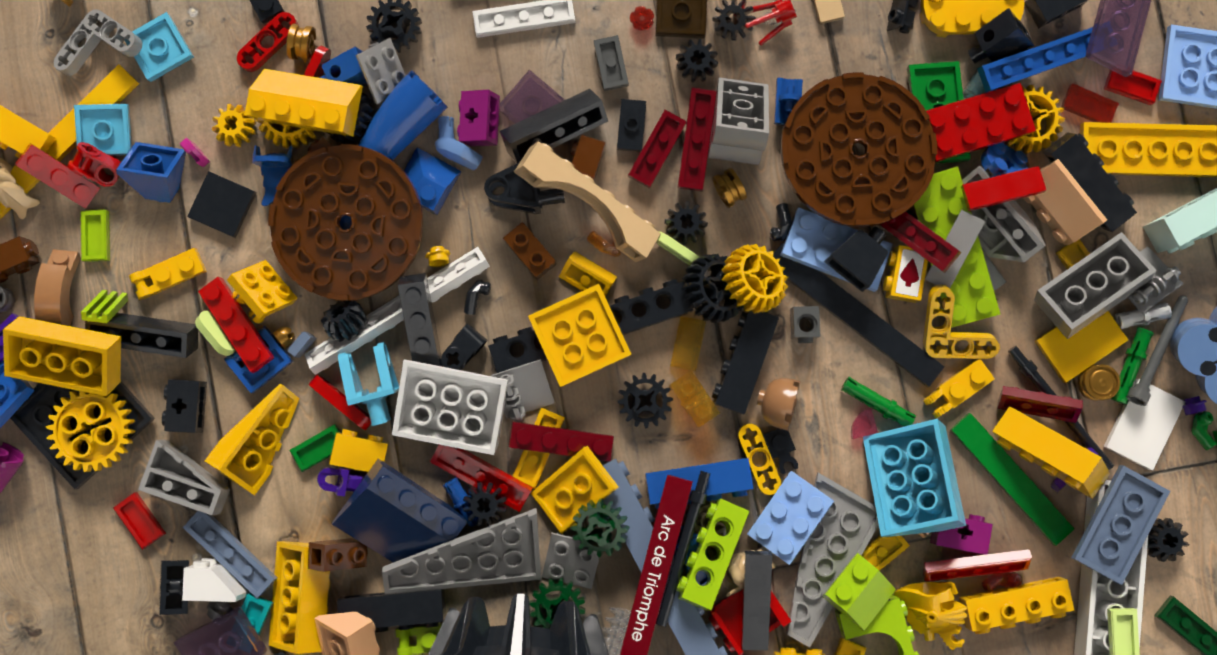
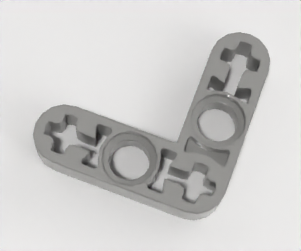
(93, 35)

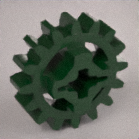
(596, 538)
(549, 600)

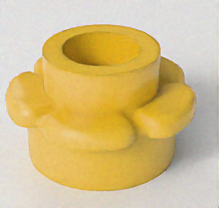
(438, 256)

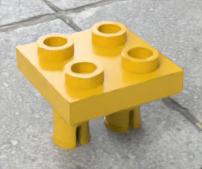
(261, 290)

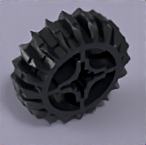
(706, 292)

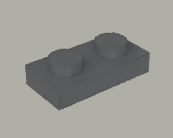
(611, 63)

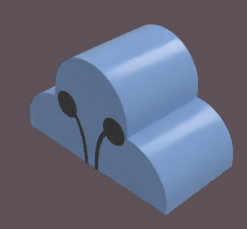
(1196, 350)

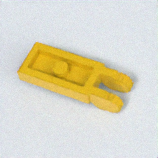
(960, 386)

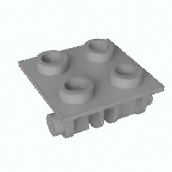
(381, 68)
(1162, 284)
(526, 390)
(569, 561)

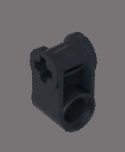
(466, 345)

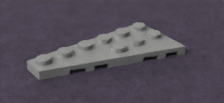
(831, 546)
(484, 557)

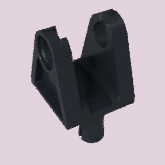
(518, 193)

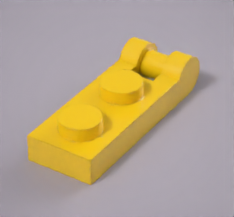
(168, 273)

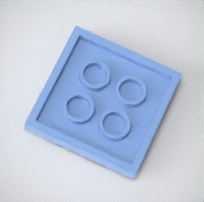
(1189, 67)

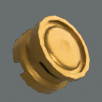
(301, 42)
(729, 187)
(1099, 382)

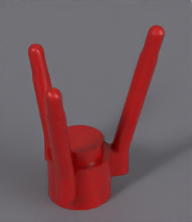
(781, 10)

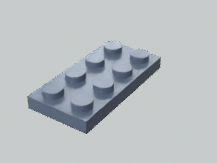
(1120, 524)

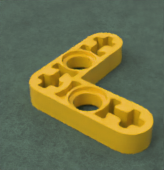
(944, 332)

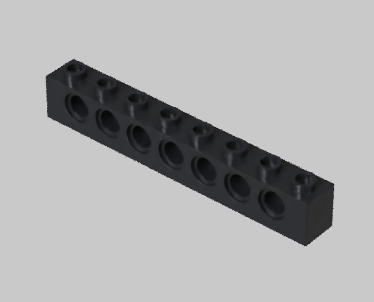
(647, 297)

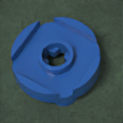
(1003, 159)

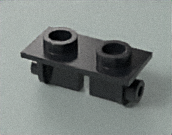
(901, 16)

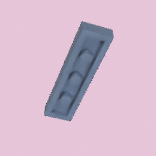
(230, 553)

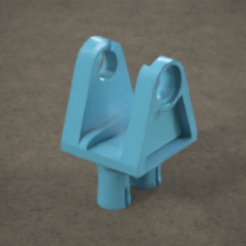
(376, 400)

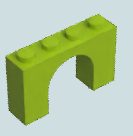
(888, 621)

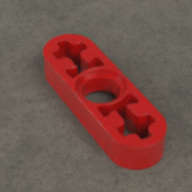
(248, 49)
(339, 401)

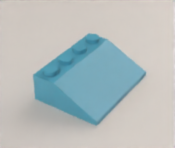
(914, 480)

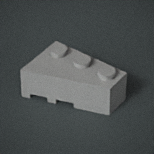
(182, 481)

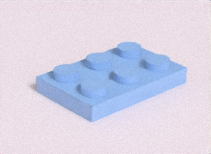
(790, 517)

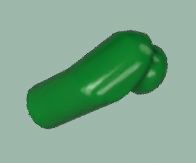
(1200, 427)

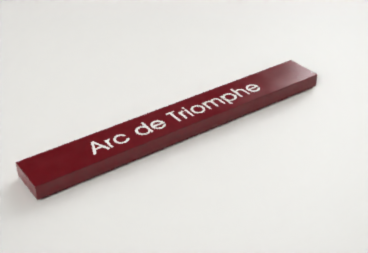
(656, 566)

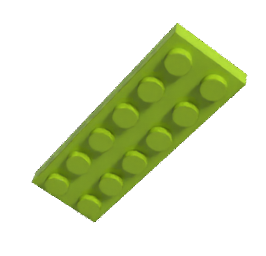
(972, 286)

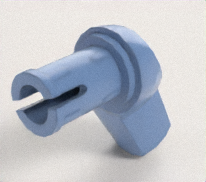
(453, 149)

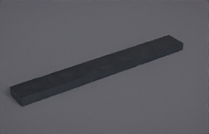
(861, 319)

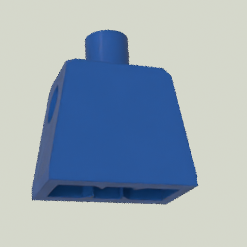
(345, 68)

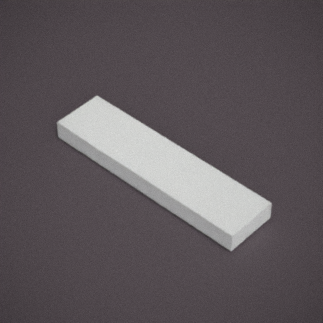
(523, 17)

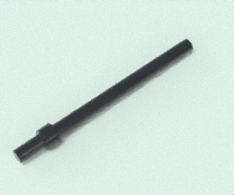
(1029, 370)
(697, 498)

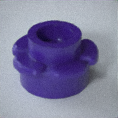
(1194, 405)

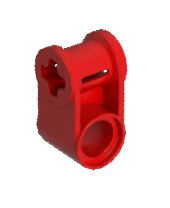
(93, 164)

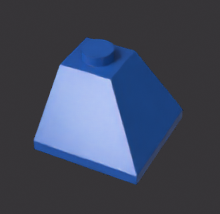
(153, 170)
(431, 179)

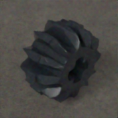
(730, 27)
(707, 63)
(695, 223)
(344, 320)
(475, 503)
(1172, 545)

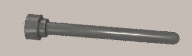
(1140, 392)

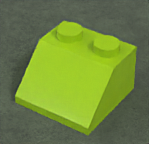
(859, 591)

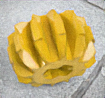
(225, 129)

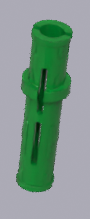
(1132, 364)
(887, 408)

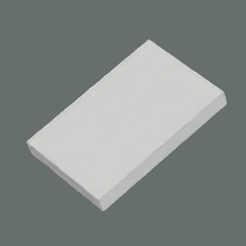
(1144, 430)

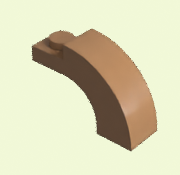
(53, 287)

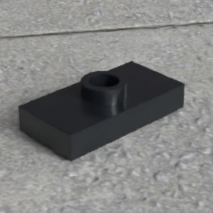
(631, 125)

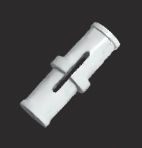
(1135, 317)

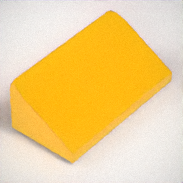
(584, 274)

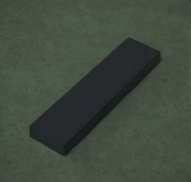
(756, 600)

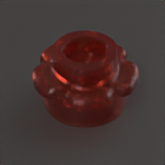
(642, 24)

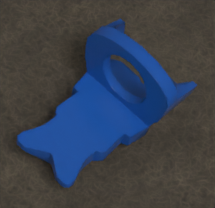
(273, 169)

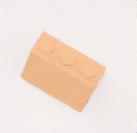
(1065, 205)
(346, 634)

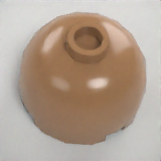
(779, 402)

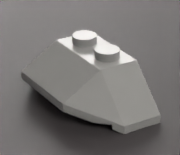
(1007, 228)

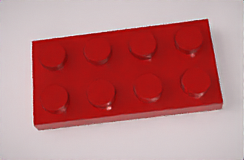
(981, 121)

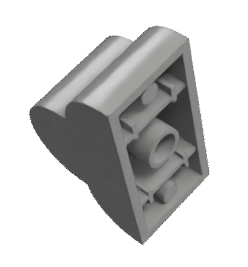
(740, 121)

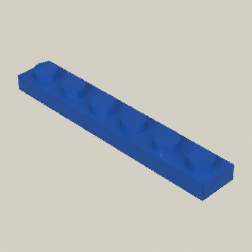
(1034, 60)

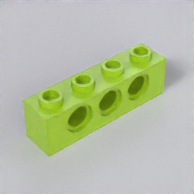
(734, 519)

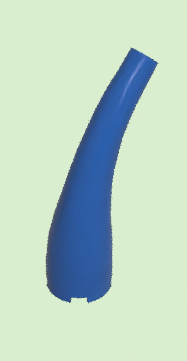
(400, 120)

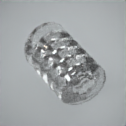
(617, 629)

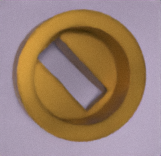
(284, 336)

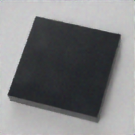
(221, 204)

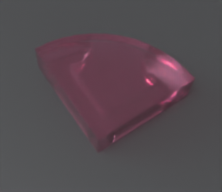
(863, 424)

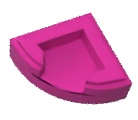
(191, 148)

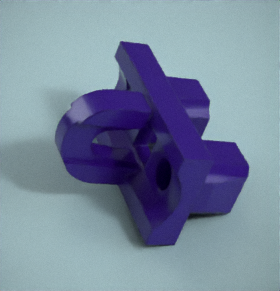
(345, 482)

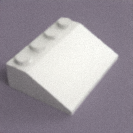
(450, 407)

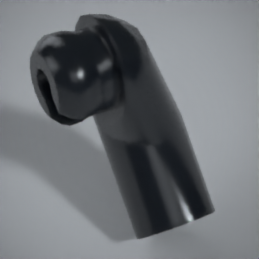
(781, 232)
(473, 295)

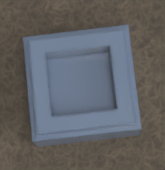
(301, 344)

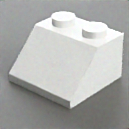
(211, 582)

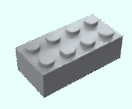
(1094, 285)

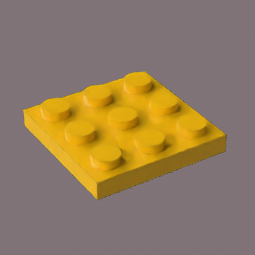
(579, 335)

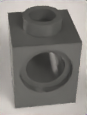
(810, 313)

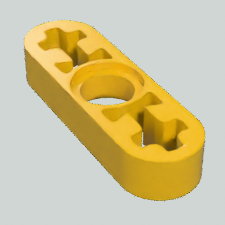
(769, 461)

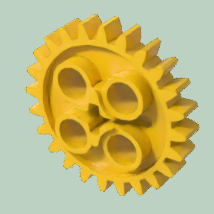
(99, 450)

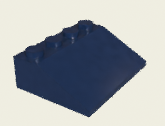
(397, 515)

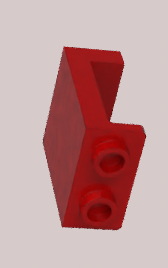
(728, 617)

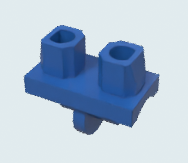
(787, 95)

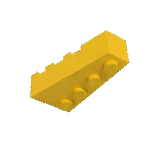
(1052, 452)

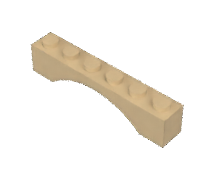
(546, 169)

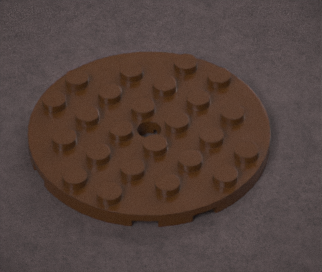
(850, 186)
(308, 217)

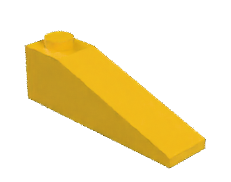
(250, 446)

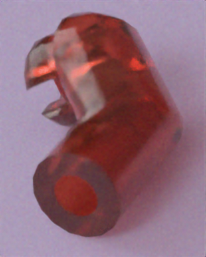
(1006, 579)

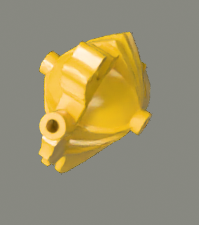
(934, 610)

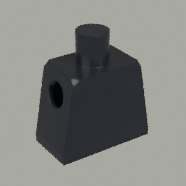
(1001, 38)
(860, 258)

